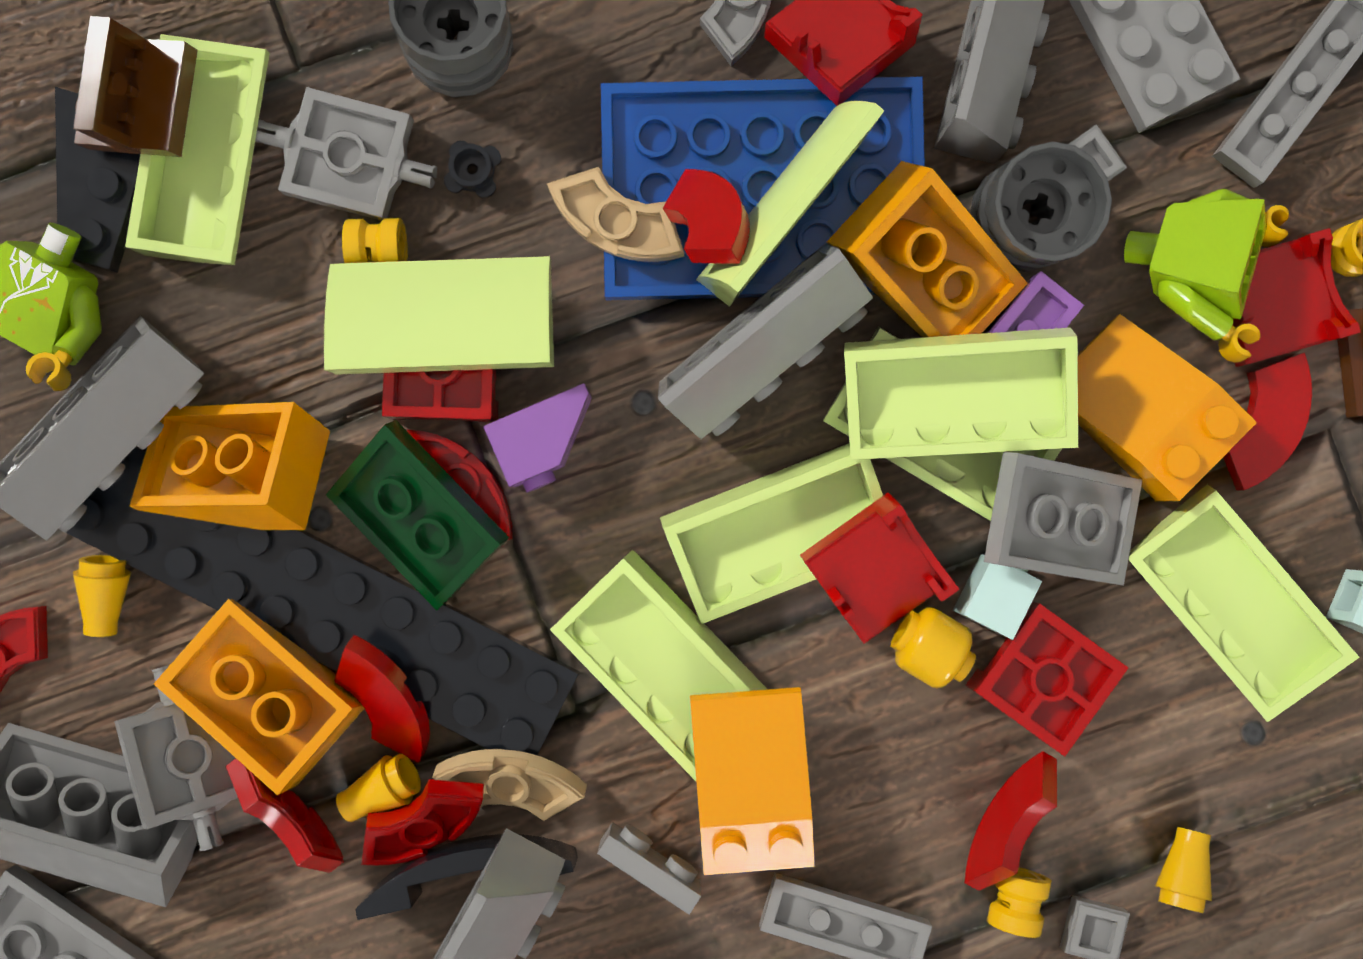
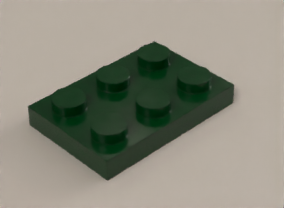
(416, 514)

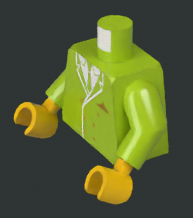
(1208, 260)
(48, 303)

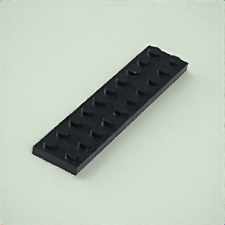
(322, 596)

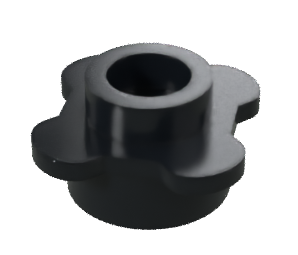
(461, 158)

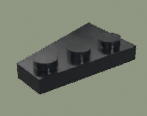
(92, 191)

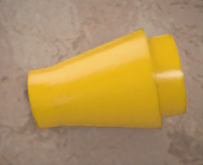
(101, 591)
(381, 788)
(1186, 872)

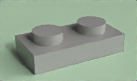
(670, 878)

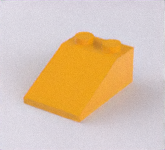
(927, 255)
(1154, 410)
(234, 465)
(259, 696)
(752, 781)

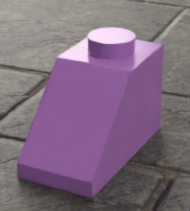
(538, 438)

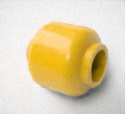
(933, 647)

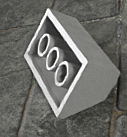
(991, 78)
(764, 342)
(95, 428)
(77, 818)
(506, 903)

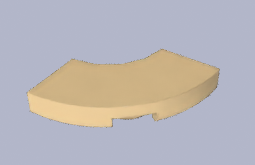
(614, 222)
(515, 780)

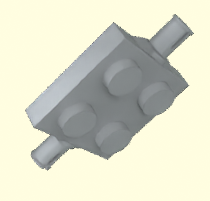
(346, 154)
(175, 769)

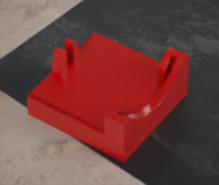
(843, 41)
(1294, 299)
(441, 395)
(877, 568)
(1049, 679)

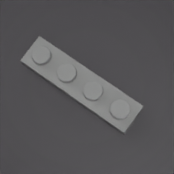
(1294, 93)

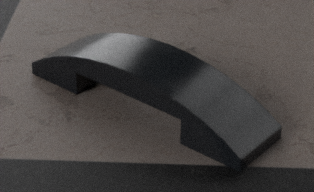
(403, 885)

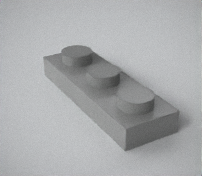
(841, 922)

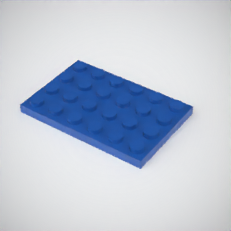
(749, 138)

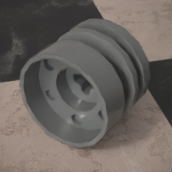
(451, 65)
(1065, 194)

